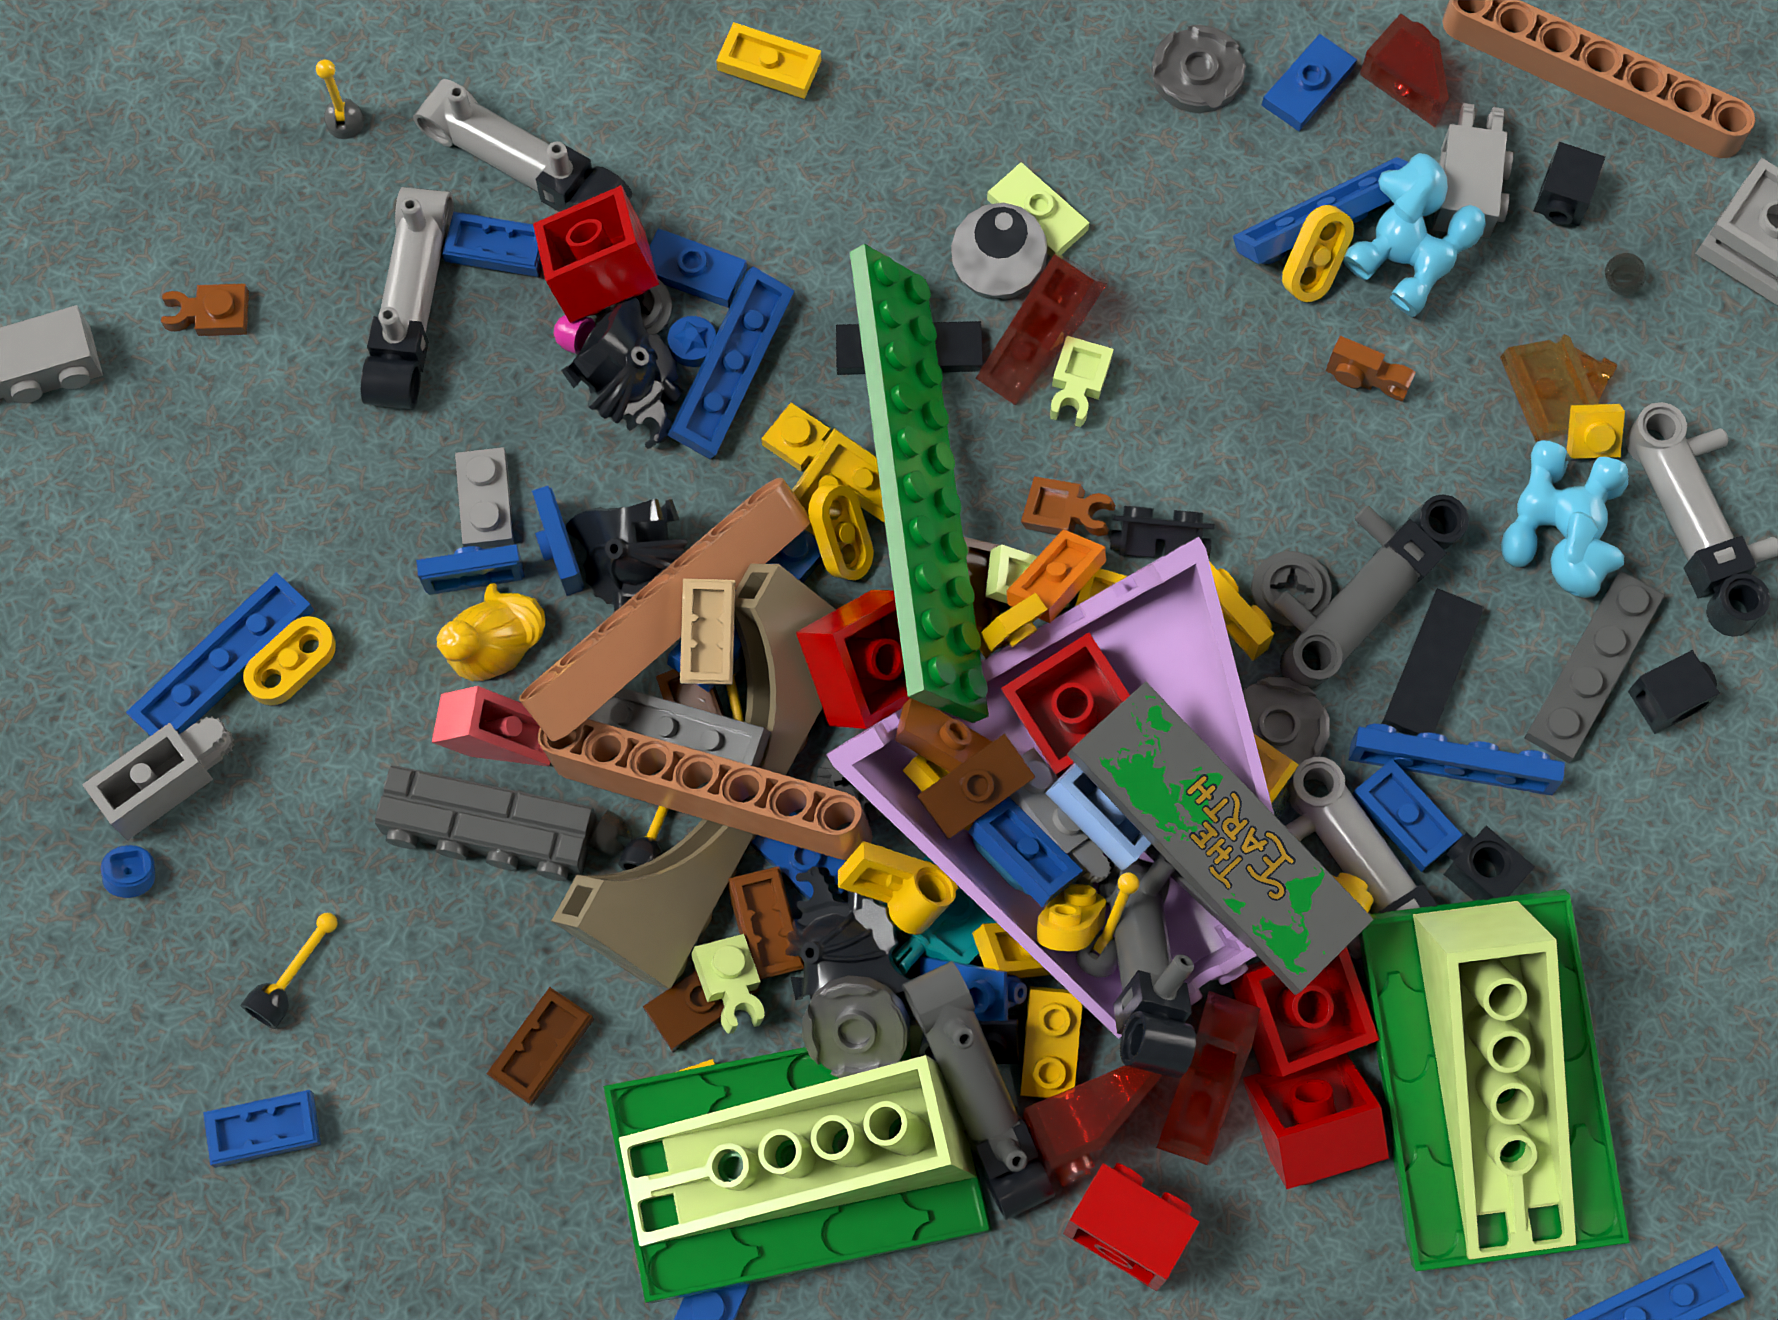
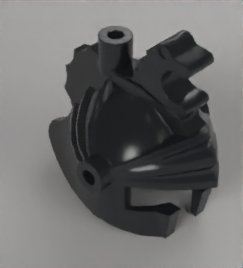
(627, 372)
(626, 547)
(842, 937)

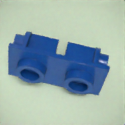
(990, 988)

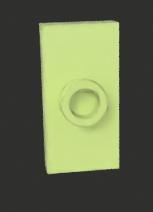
(1055, 216)

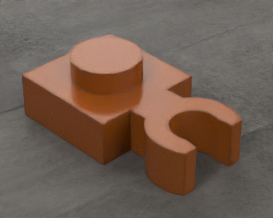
(214, 311)
(1364, 367)
(1061, 505)

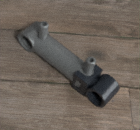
(1374, 591)
(1153, 993)
(978, 1090)

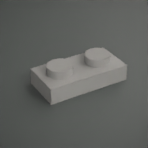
(484, 498)

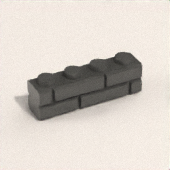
(486, 822)

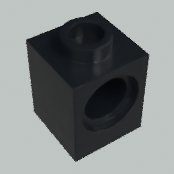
(1569, 184)
(1674, 691)
(1509, 866)

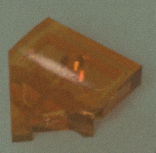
(1551, 379)

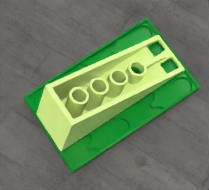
(1491, 1080)
(788, 1169)

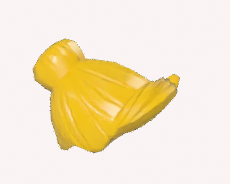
(491, 634)

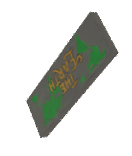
(1220, 837)

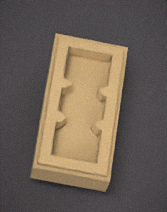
(707, 631)

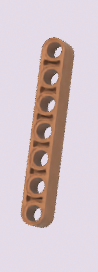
(1614, 85)
(653, 616)
(718, 800)

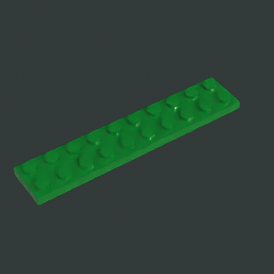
(918, 488)

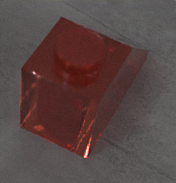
(1409, 68)

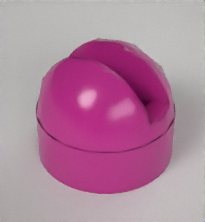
(574, 334)

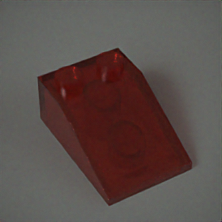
(1085, 1120)

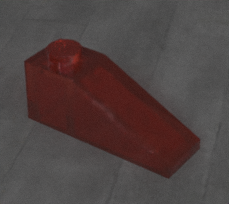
(1041, 327)
(1208, 1086)

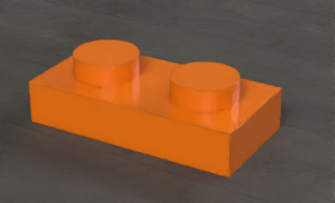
(1058, 573)

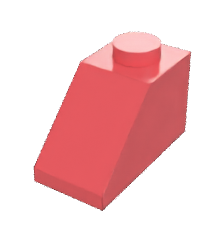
(488, 727)

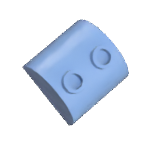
(1098, 817)

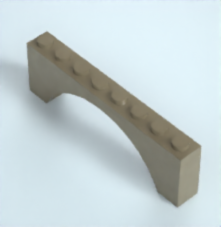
(656, 911)

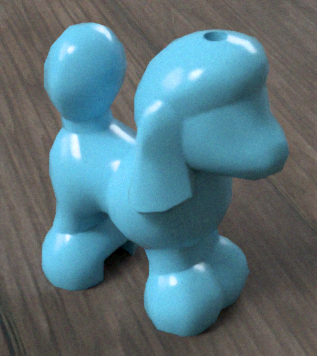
(1403, 237)
(1577, 512)

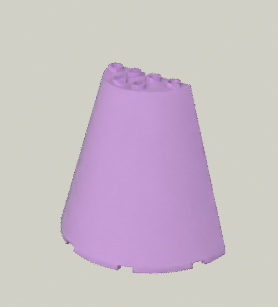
(1151, 628)

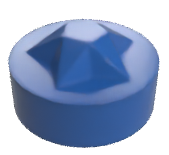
(691, 340)
(128, 871)

